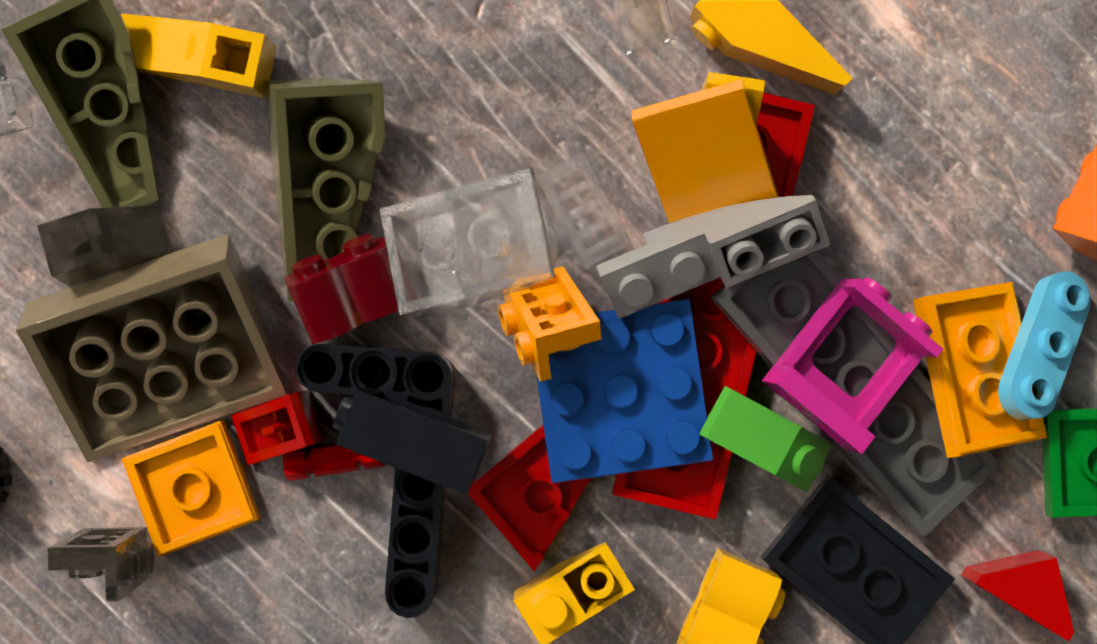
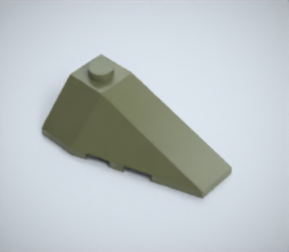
(89, 84)
(322, 160)

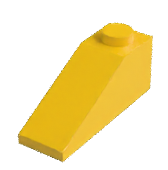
(769, 39)

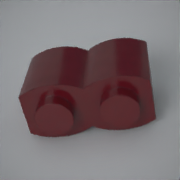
(343, 289)

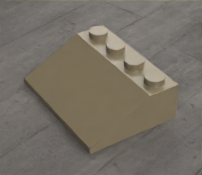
(153, 348)

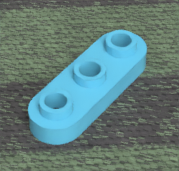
(1032, 358)

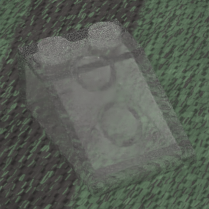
(467, 244)

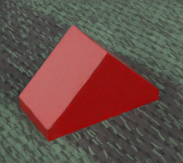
(278, 426)
(1029, 585)

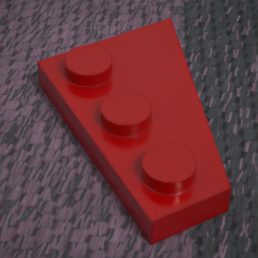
(523, 499)

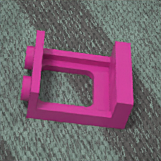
(819, 398)

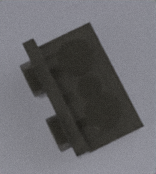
(118, 550)

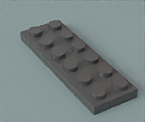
(908, 453)

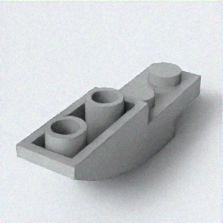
(721, 243)

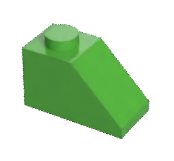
(766, 439)

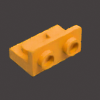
(548, 320)

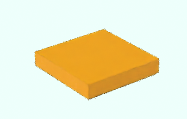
(191, 488)

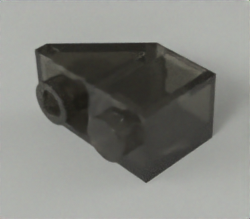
(103, 241)

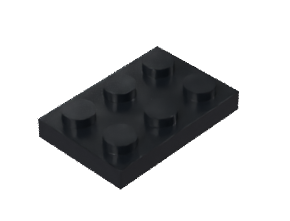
(857, 566)

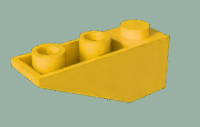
(202, 53)

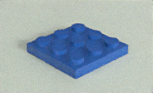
(627, 397)

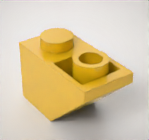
(571, 592)

